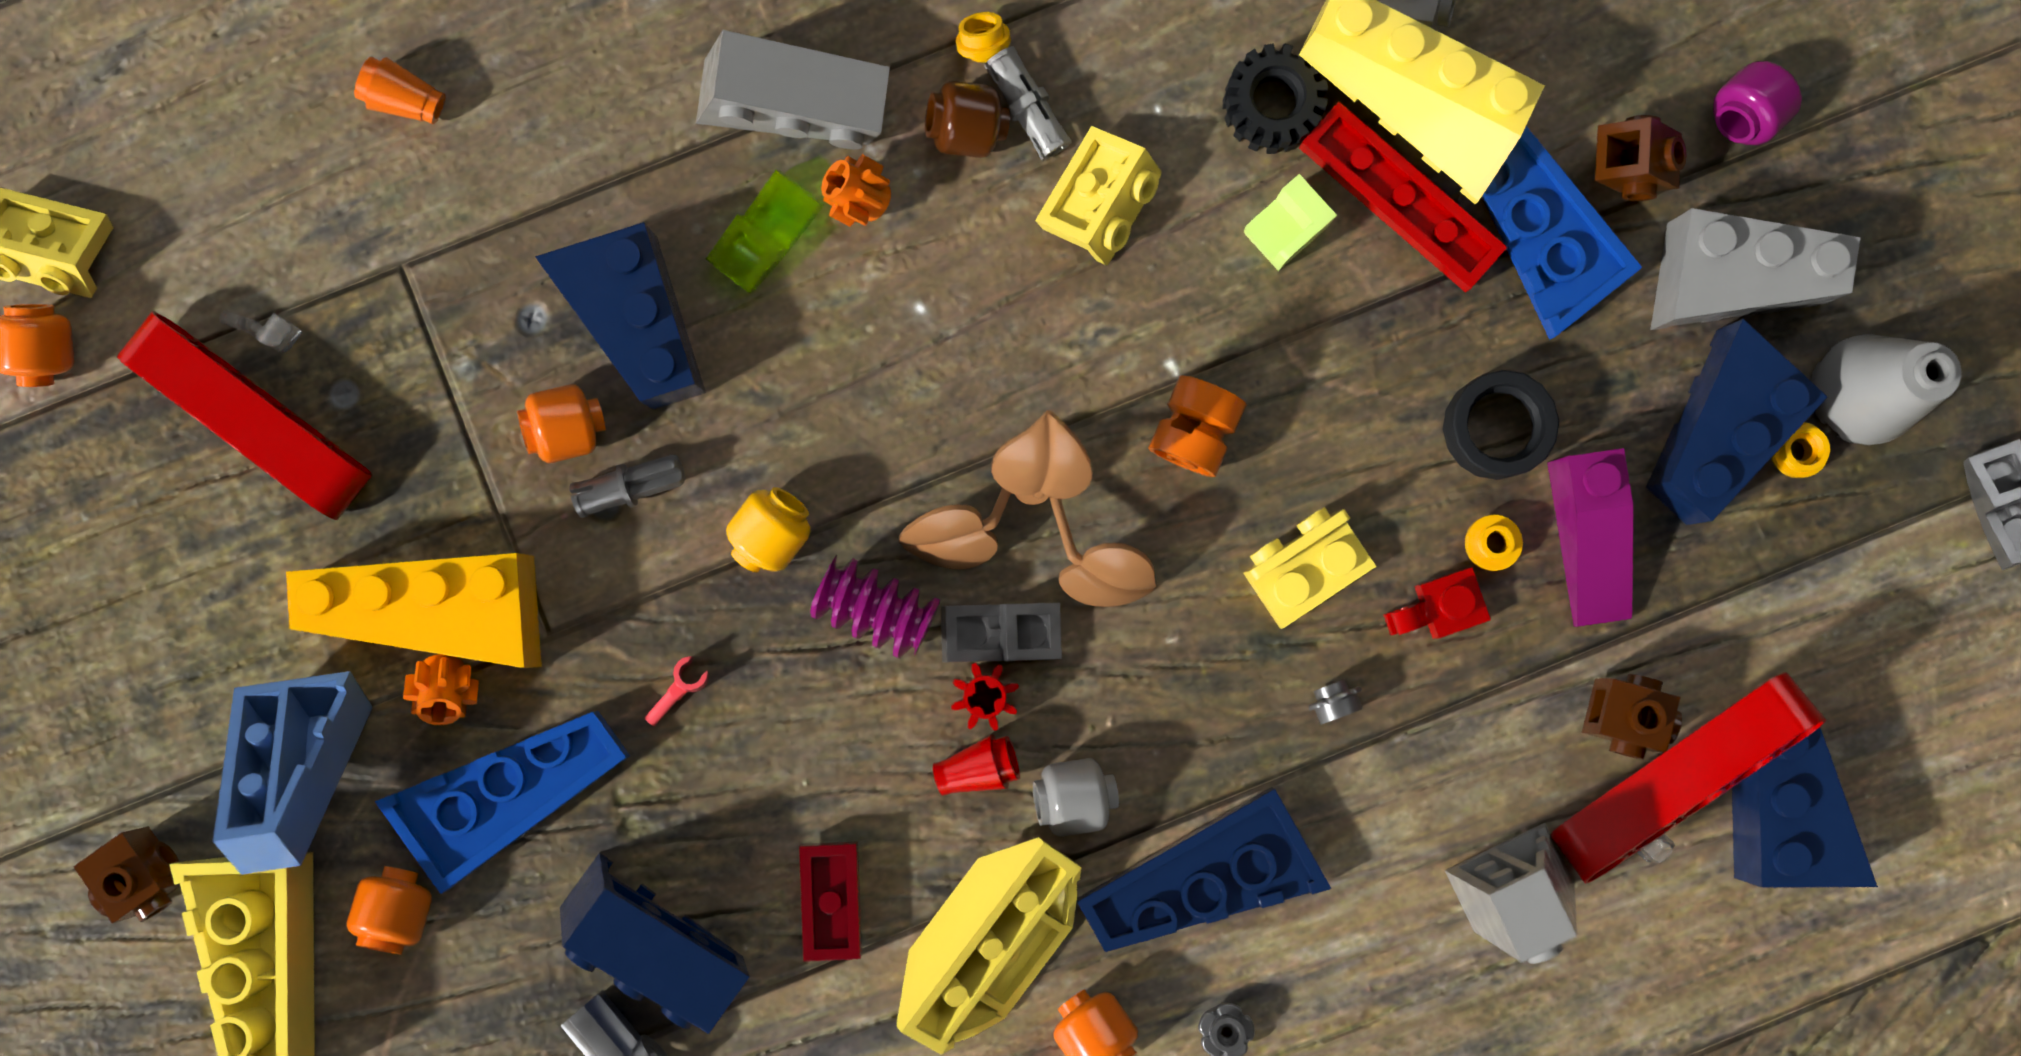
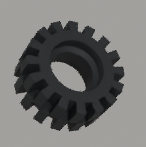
(1259, 128)

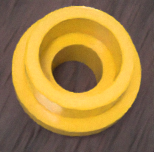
(982, 36)
(1815, 456)
(1477, 546)

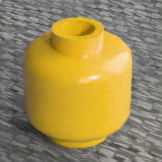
(768, 530)

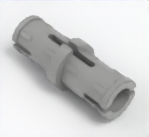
(1028, 103)

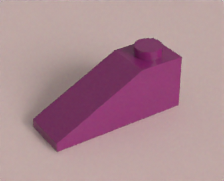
(1595, 534)

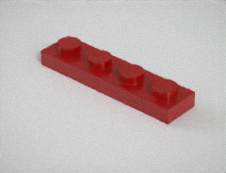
(1402, 197)

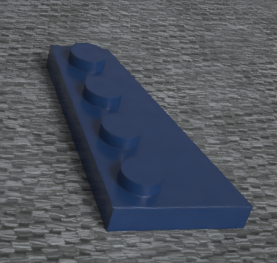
(1219, 870)

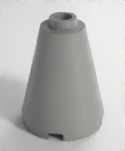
(1882, 385)

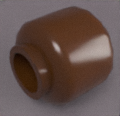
(966, 119)

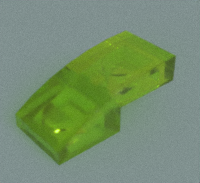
(765, 232)

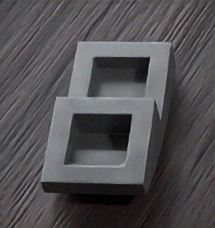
(1996, 494)
(1001, 632)

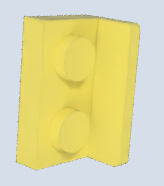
(1101, 194)
(50, 242)
(1309, 567)

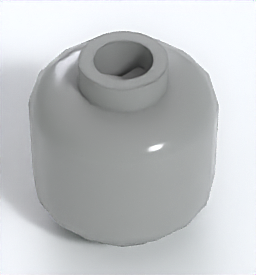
(1074, 797)

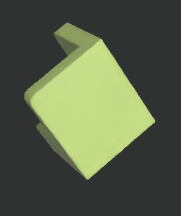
(1289, 222)

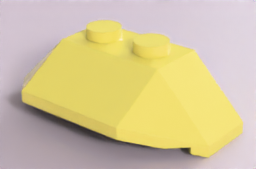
(987, 943)

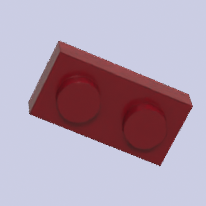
(830, 901)

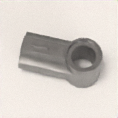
(604, 1031)

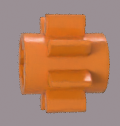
(856, 190)
(440, 689)

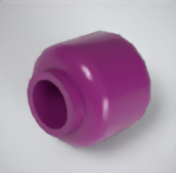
(1756, 103)

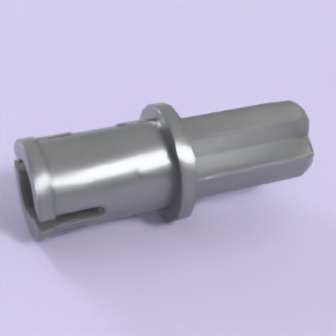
(626, 485)

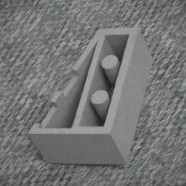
(791, 91)
(1747, 266)
(1519, 896)

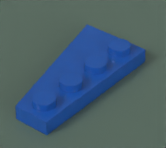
(1554, 236)
(488, 804)

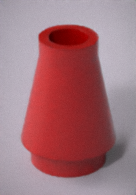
(980, 767)

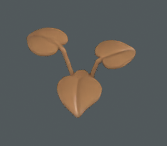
(1035, 466)

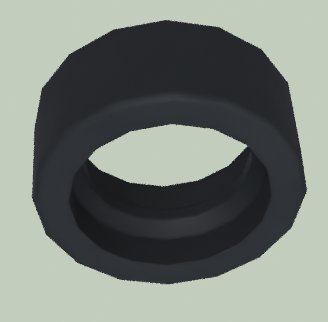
(1542, 413)

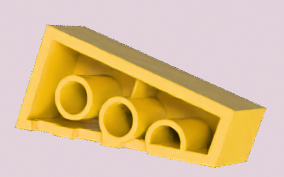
(439, 606)

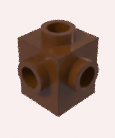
(1639, 157)
(1633, 715)
(129, 876)

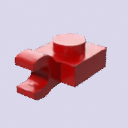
(1444, 605)

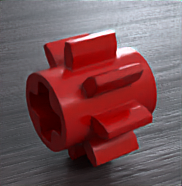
(977, 710)

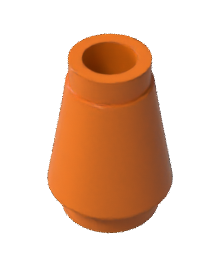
(398, 92)

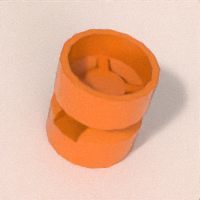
(1211, 411)

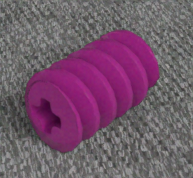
(873, 608)

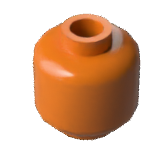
(35, 344)
(560, 423)
(389, 911)
(1095, 1027)

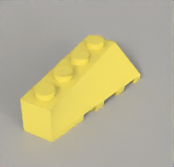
(1426, 87)
(253, 953)

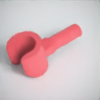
(675, 692)

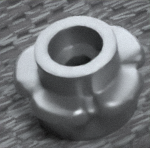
(1335, 701)
(1226, 1016)

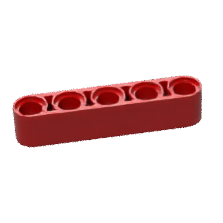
(244, 415)
(1687, 777)

